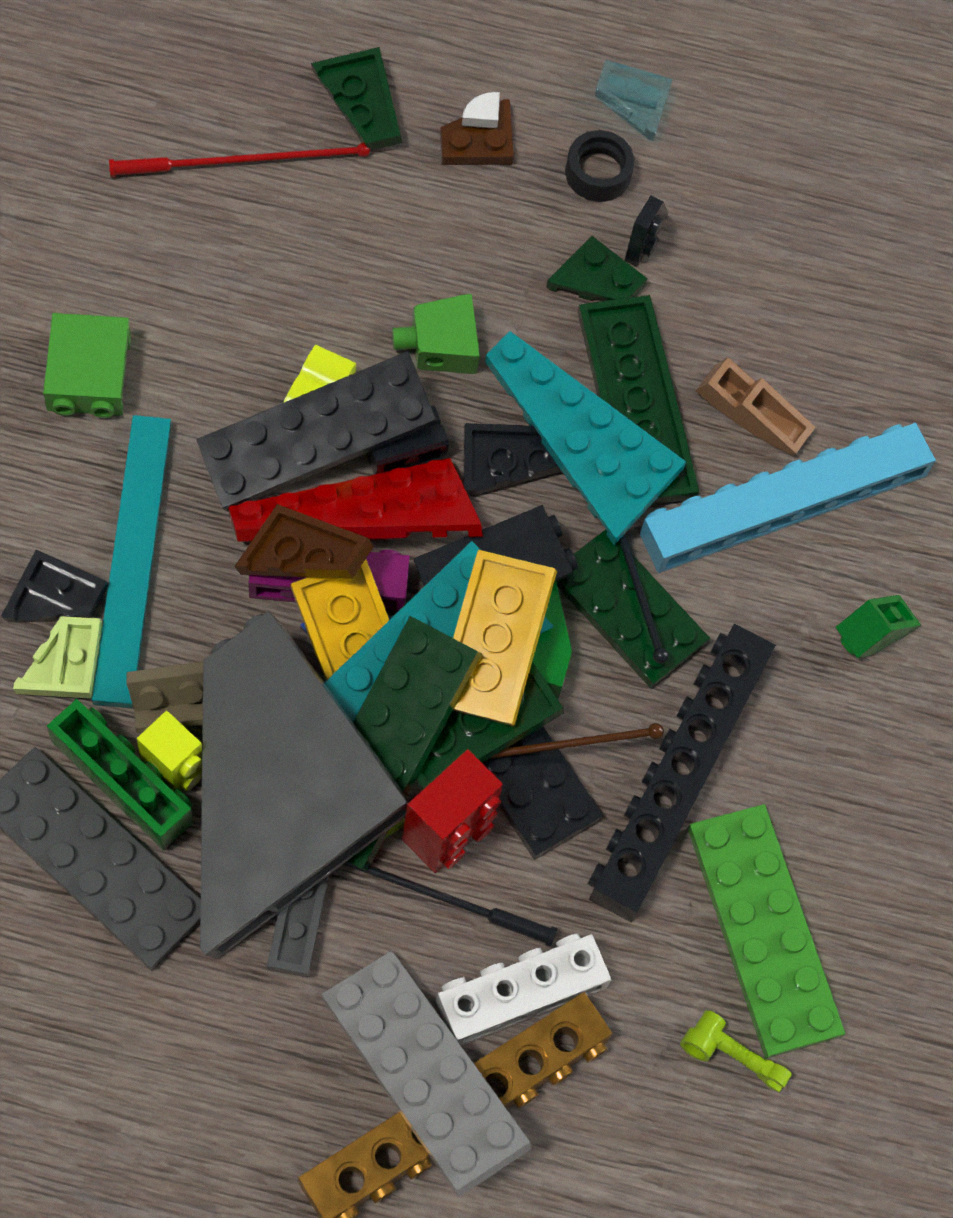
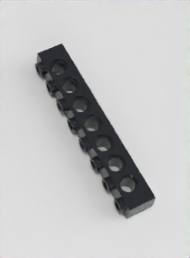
(626, 894)

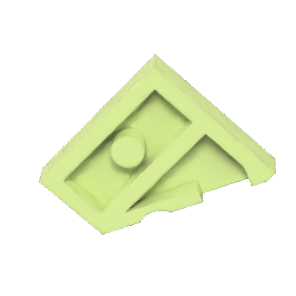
(65, 661)

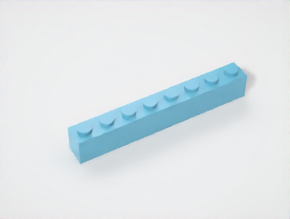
(786, 496)

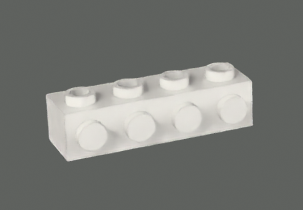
(522, 989)

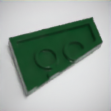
(362, 94)

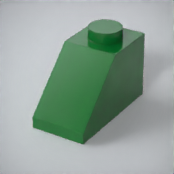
(876, 625)

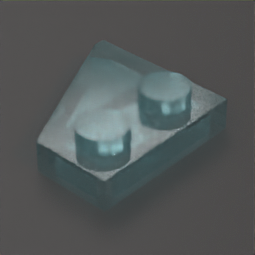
(634, 95)

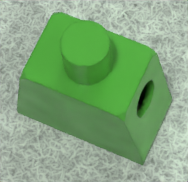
(442, 336)

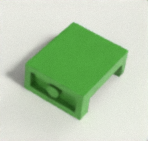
(86, 364)

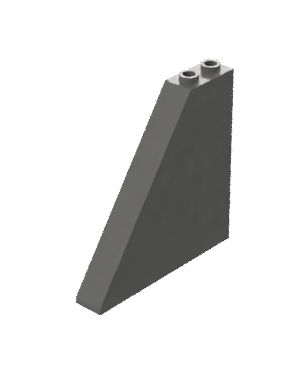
(282, 783)

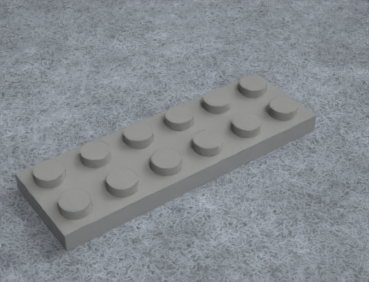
(426, 1073)

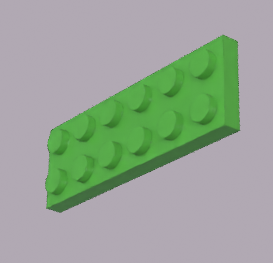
(765, 931)

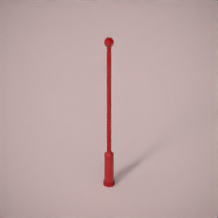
(164, 164)

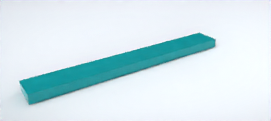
(132, 560)

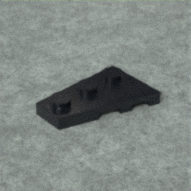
(503, 456)

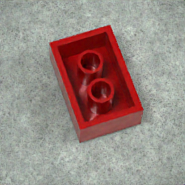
(452, 812)

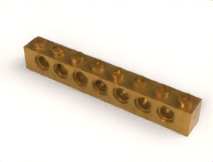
(575, 1018)

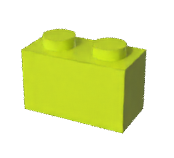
(172, 752)

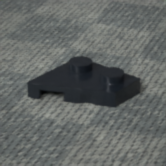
(645, 229)

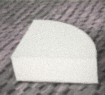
(482, 111)

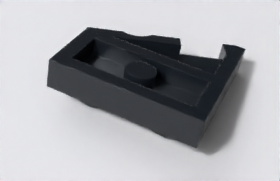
(53, 590)

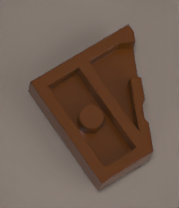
(478, 144)

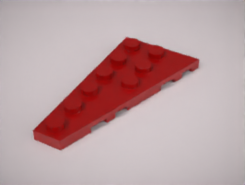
(376, 506)

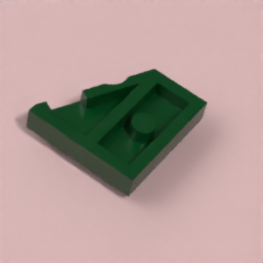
(597, 274)

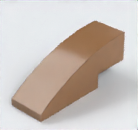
(755, 407)

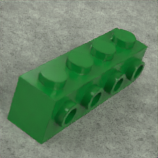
(120, 774)

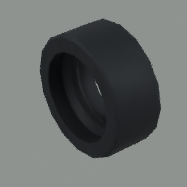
(604, 143)

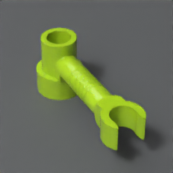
(708, 1035)

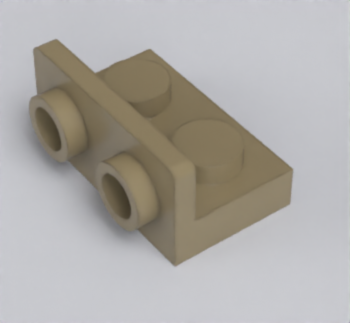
(170, 689)

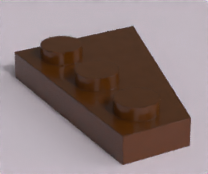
(303, 547)

